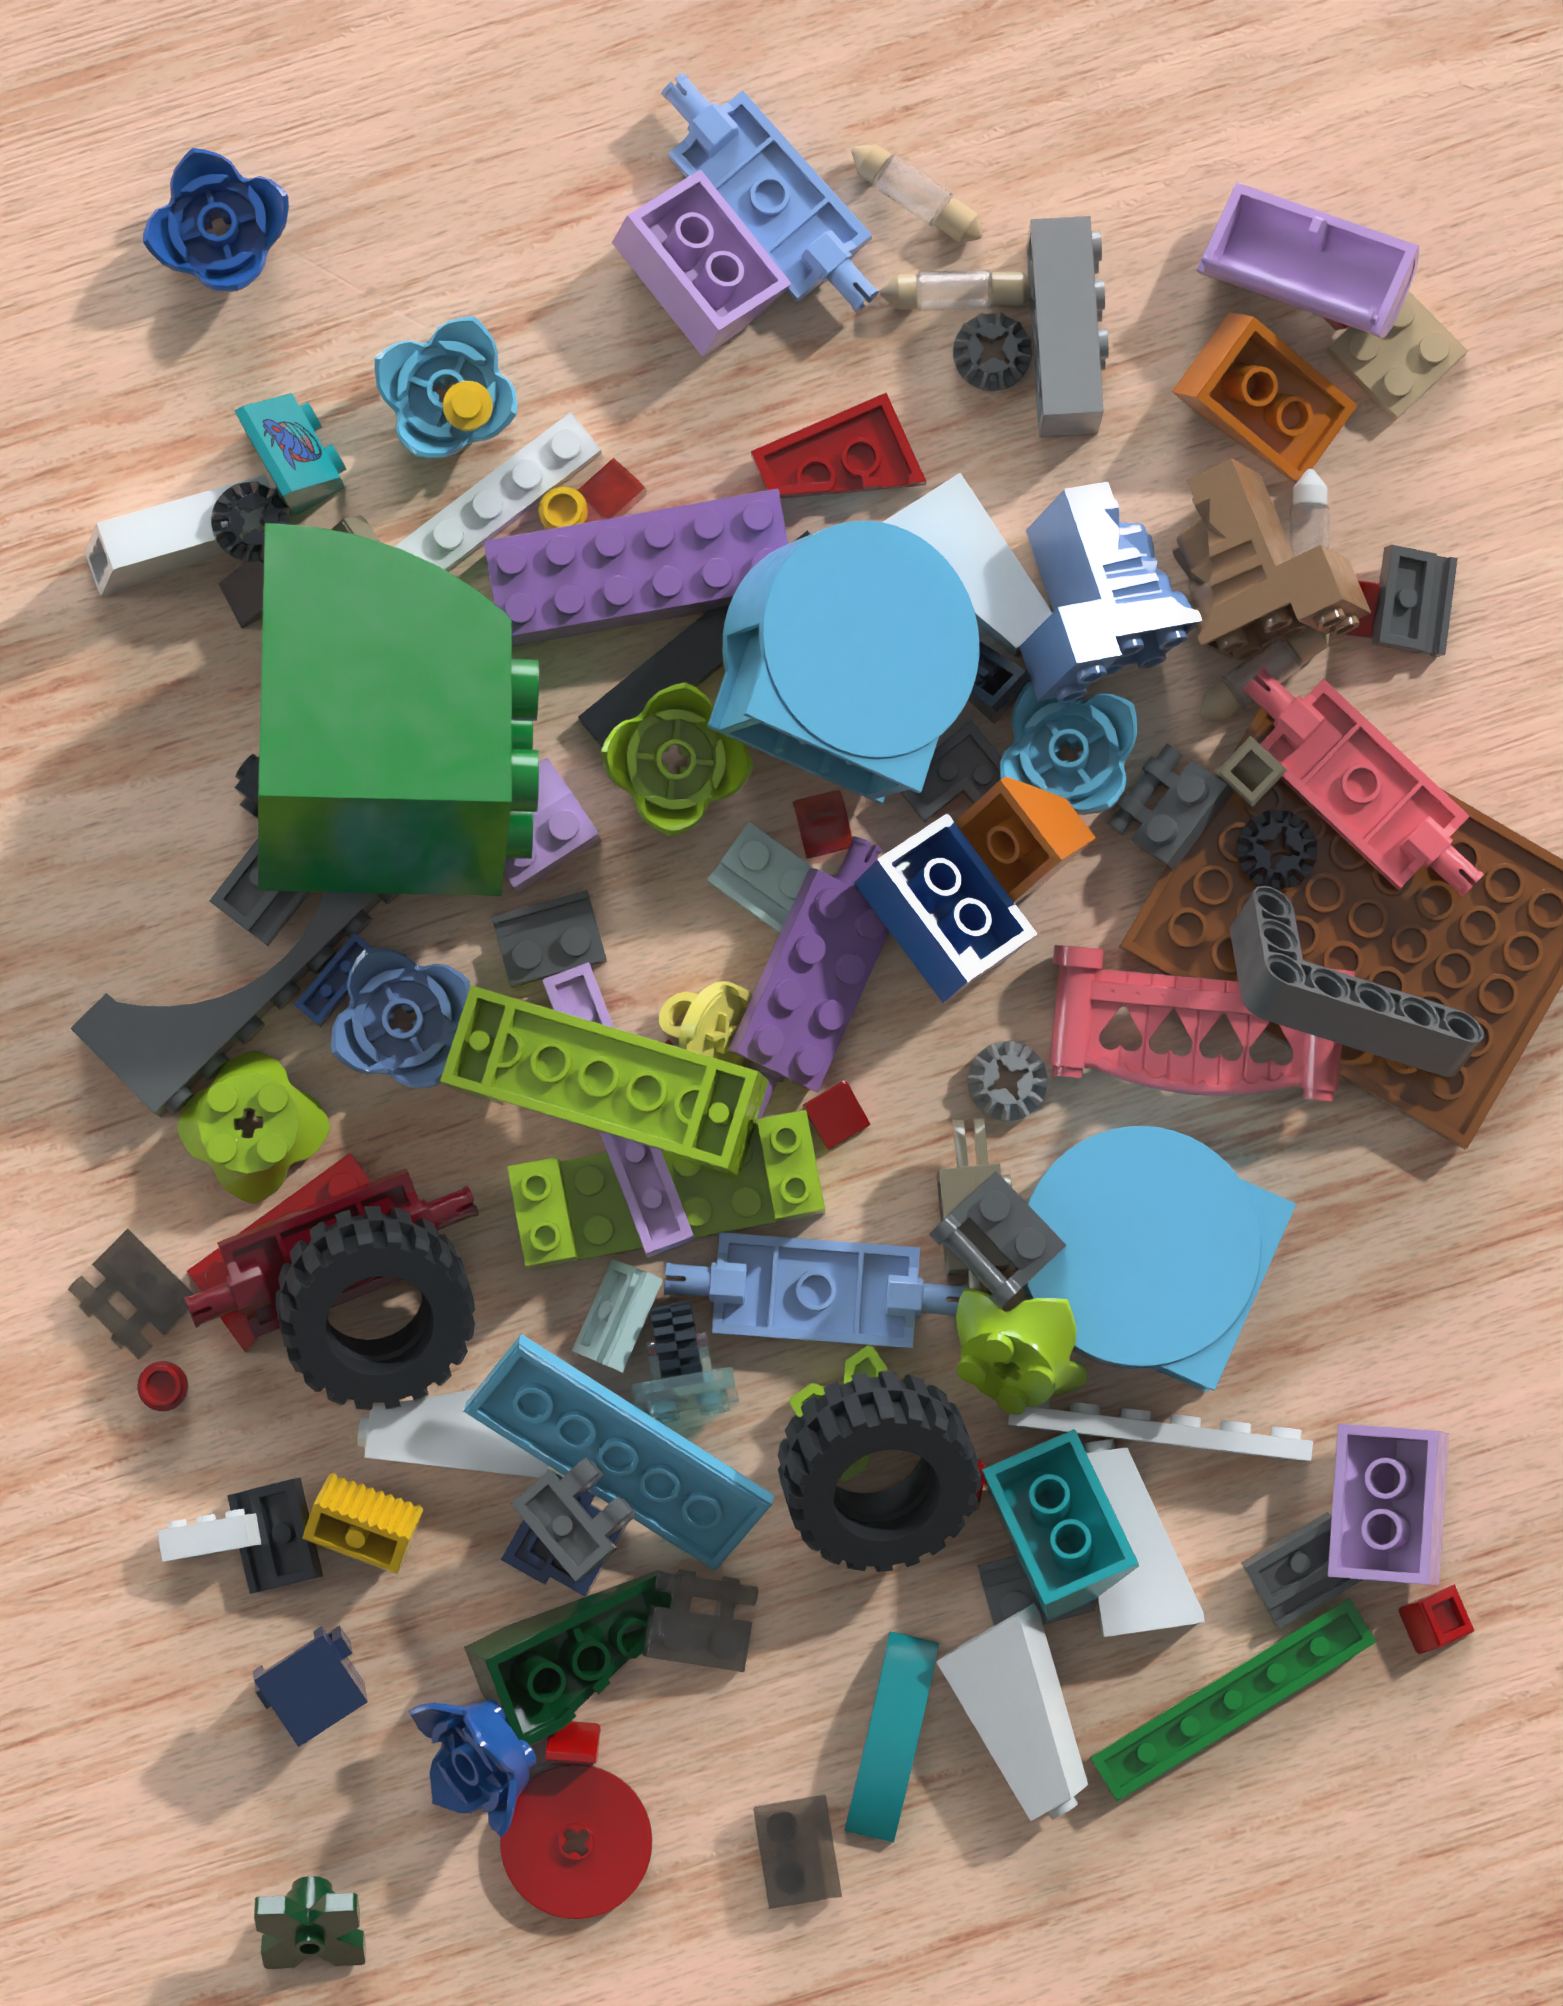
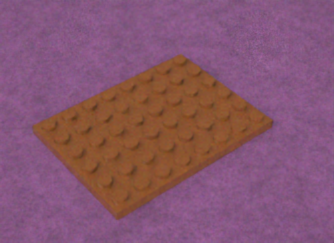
(1479, 953)

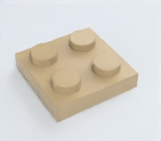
(1404, 362)

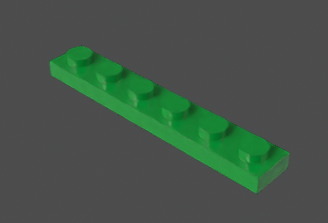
(1232, 1699)

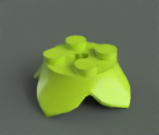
(713, 768)
(290, 1132)
(1018, 1353)

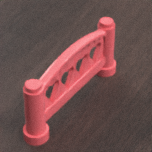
(1092, 996)

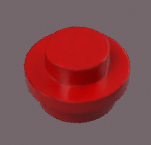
(162, 1386)

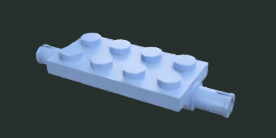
(772, 192)
(814, 1290)

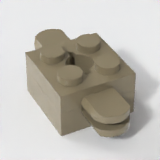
(958, 1184)

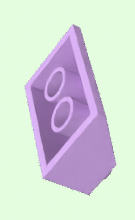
(700, 262)
(1388, 1504)

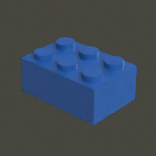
(945, 907)

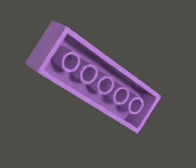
(631, 566)

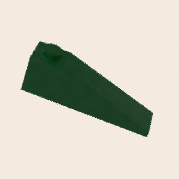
(563, 1656)

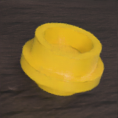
(467, 406)
(562, 508)

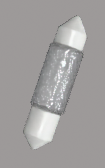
(1309, 514)

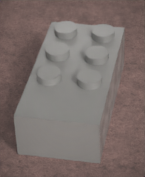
(1064, 324)

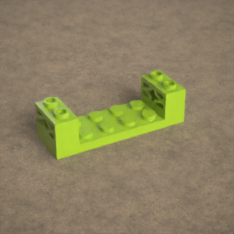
(605, 1079)
(580, 1213)

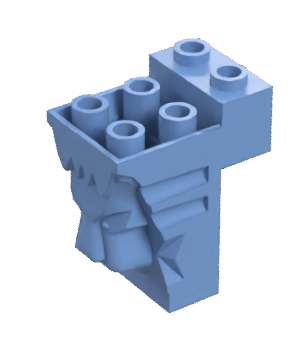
(1103, 594)

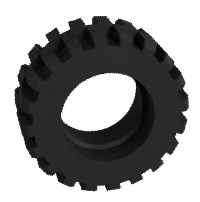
(385, 1366)
(885, 1524)

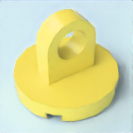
(709, 1019)

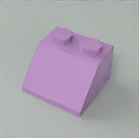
(559, 831)

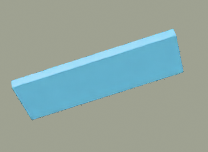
(660, 1474)

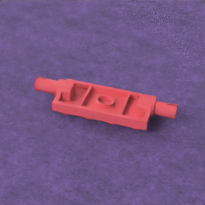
(1362, 784)

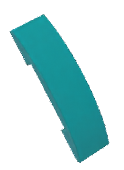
(892, 1737)

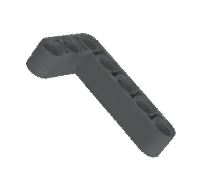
(1335, 1005)

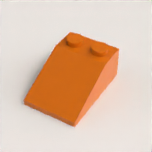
(1264, 396)

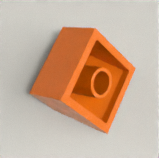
(1023, 834)

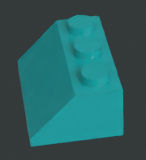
(1060, 1523)

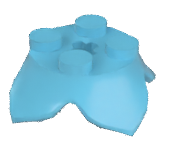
(413, 372)
(1097, 725)

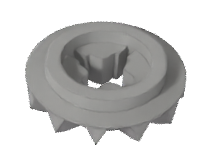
(1000, 1103)

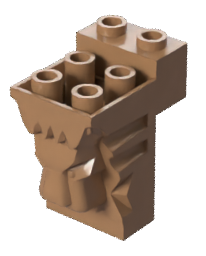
(1248, 575)

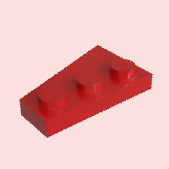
(842, 454)

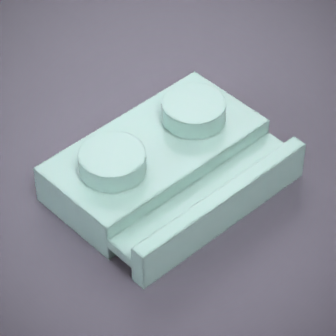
(760, 876)
(617, 1315)

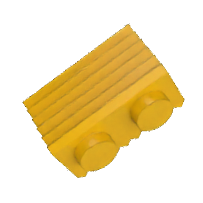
(363, 1523)

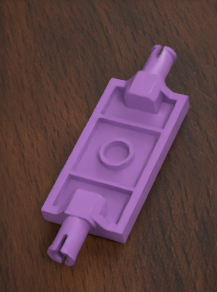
(813, 977)

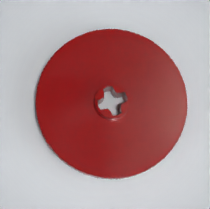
(617, 1846)

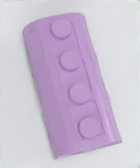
(1311, 260)

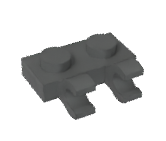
(563, 1523)

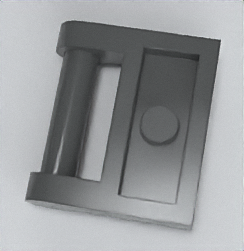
(1012, 1229)

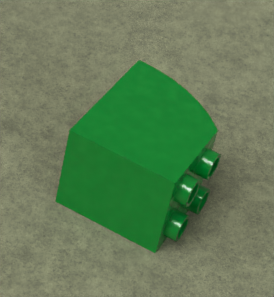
(388, 724)

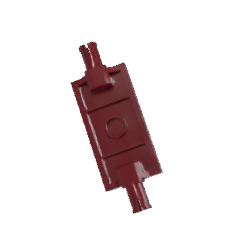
(259, 1253)

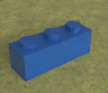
(330, 985)

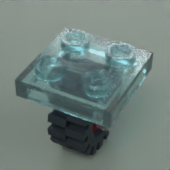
(682, 1369)

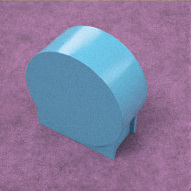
(849, 656)
(1156, 1250)

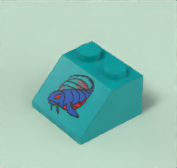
(291, 450)

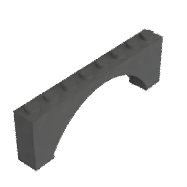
(170, 1048)

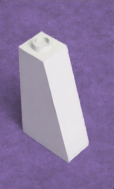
(159, 540)
(997, 584)
(442, 1435)
(1158, 1590)
(1019, 1711)

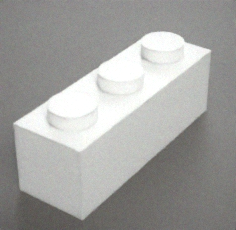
(208, 1535)

